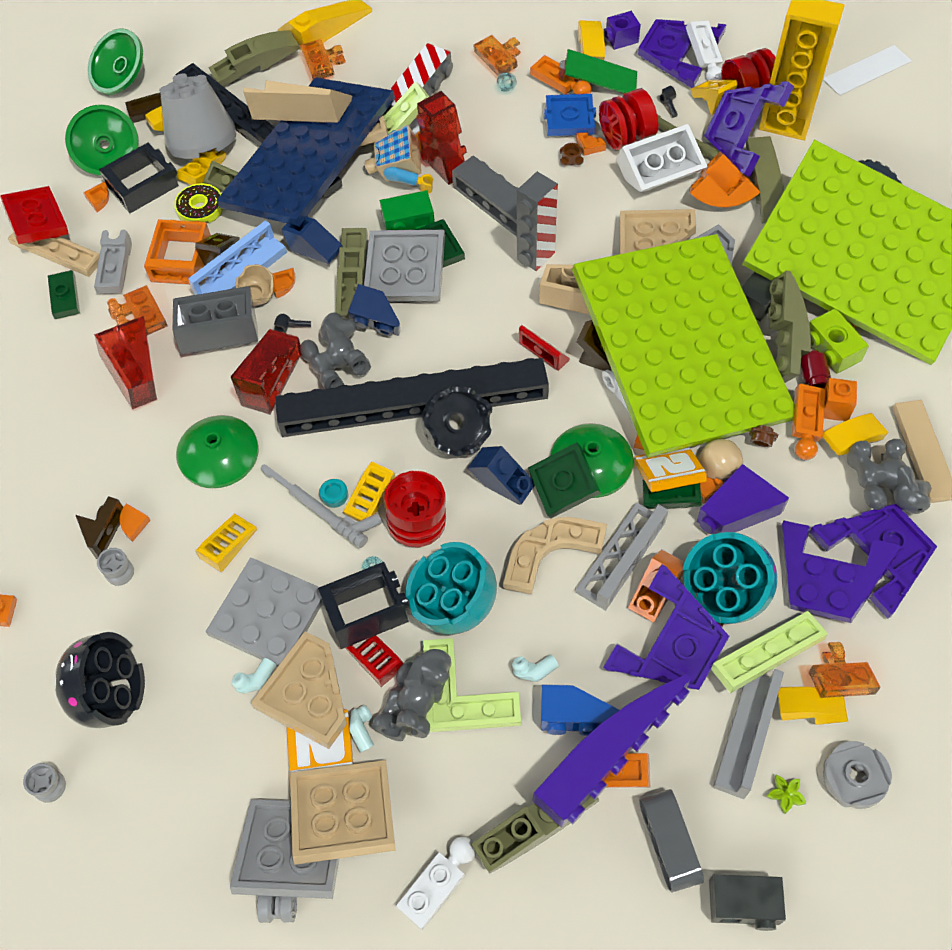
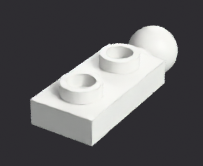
(705, 48)
(436, 883)

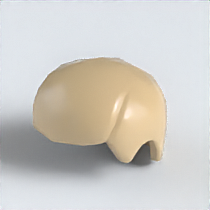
(260, 282)
(720, 458)

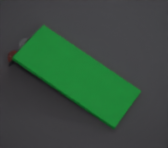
(598, 72)

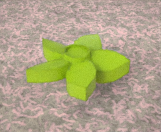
(787, 793)

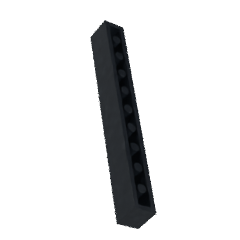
(406, 397)

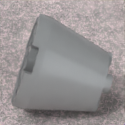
(194, 117)

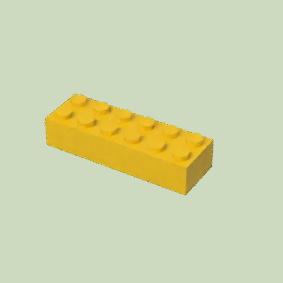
(802, 61)

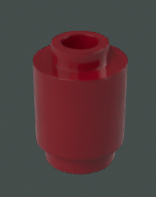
(815, 369)

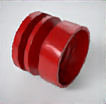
(750, 70)
(628, 118)
(415, 508)

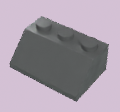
(214, 320)

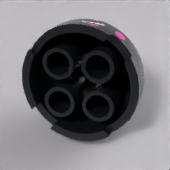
(85, 676)

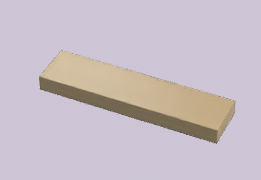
(63, 253)
(924, 448)

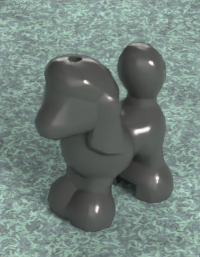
(339, 352)
(891, 473)
(417, 689)

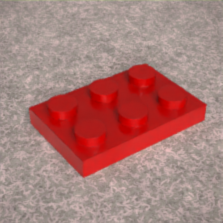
(34, 215)

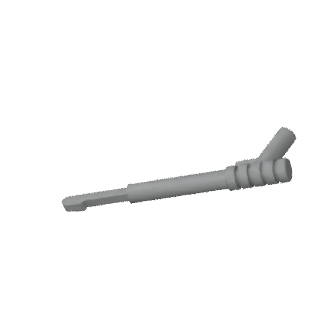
(345, 526)

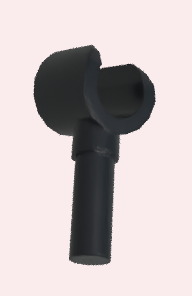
(667, 96)
(283, 321)

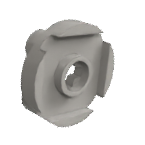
(848, 791)

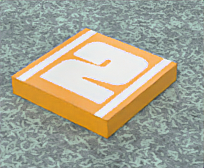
(670, 470)
(309, 755)

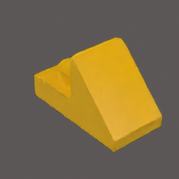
(713, 92)

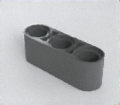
(671, 841)

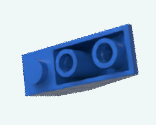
(571, 709)

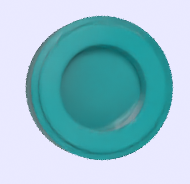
(333, 493)

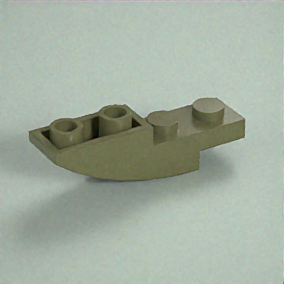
(257, 51)
(791, 321)
(518, 836)

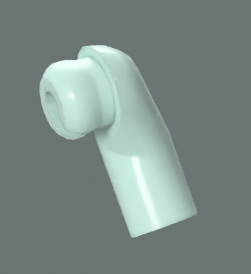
(532, 671)
(254, 681)
(358, 729)

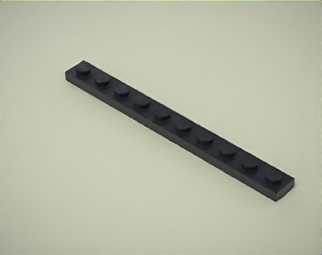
(239, 112)

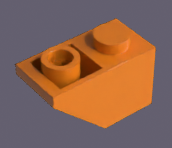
(646, 601)

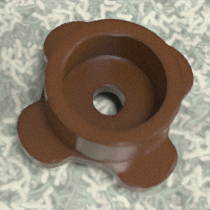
(571, 154)
(763, 436)

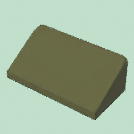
(219, 176)

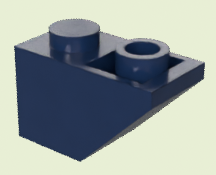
(312, 240)
(373, 310)
(501, 474)

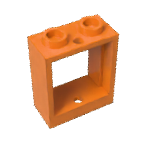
(174, 271)

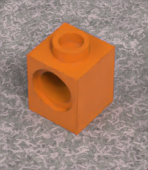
(840, 399)

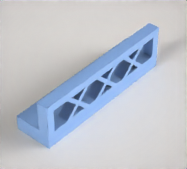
(263, 253)

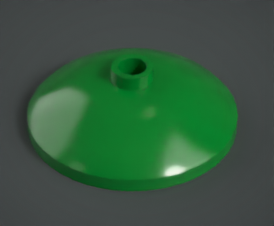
(115, 61)
(92, 128)
(220, 462)
(611, 462)

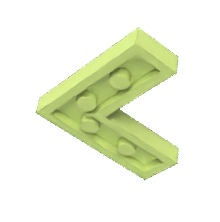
(405, 108)
(469, 711)

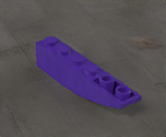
(605, 752)

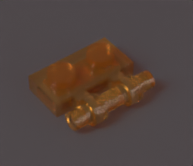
(139, 303)

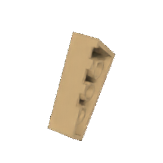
(561, 289)

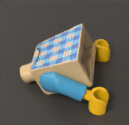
(399, 159)

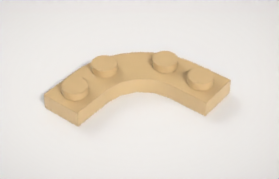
(545, 538)

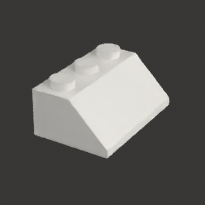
(661, 159)

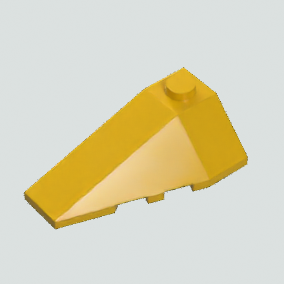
(326, 21)

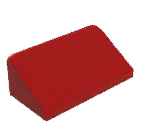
(542, 348)

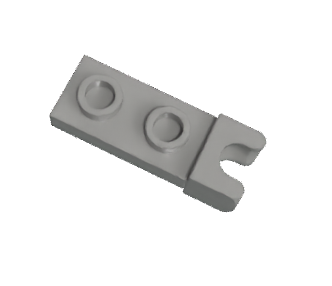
(112, 262)

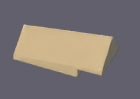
(296, 103)

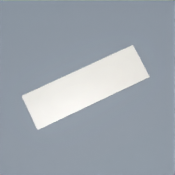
(867, 70)

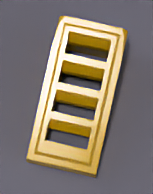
(368, 479)
(222, 560)

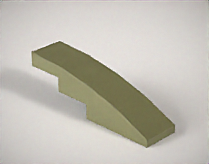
(766, 175)
(351, 267)

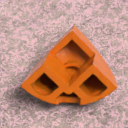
(723, 184)

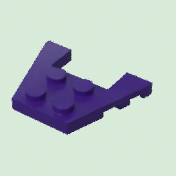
(667, 47)
(736, 118)
(886, 525)
(829, 585)
(685, 644)

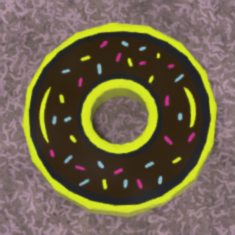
(196, 194)

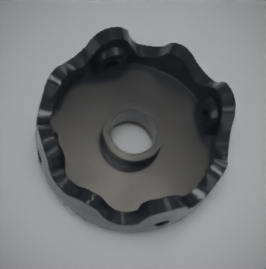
(474, 415)

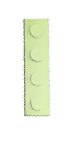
(769, 651)

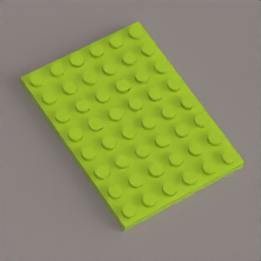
(863, 250)
(683, 344)

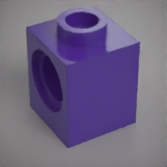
(622, 30)

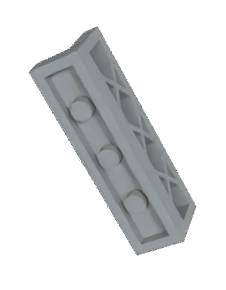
(627, 558)
(748, 735)

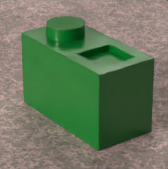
(407, 211)

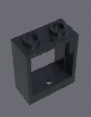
(147, 189)
(357, 586)

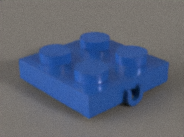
(570, 114)

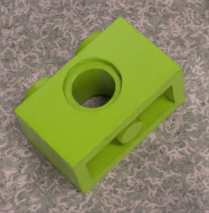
(837, 340)

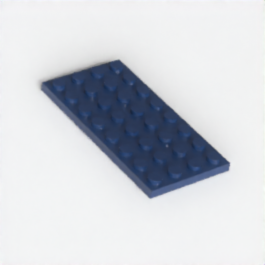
(304, 157)

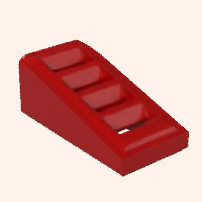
(388, 671)

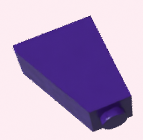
(741, 503)

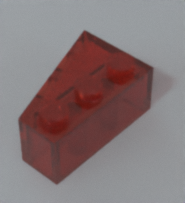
(439, 135)
(128, 360)
(266, 370)

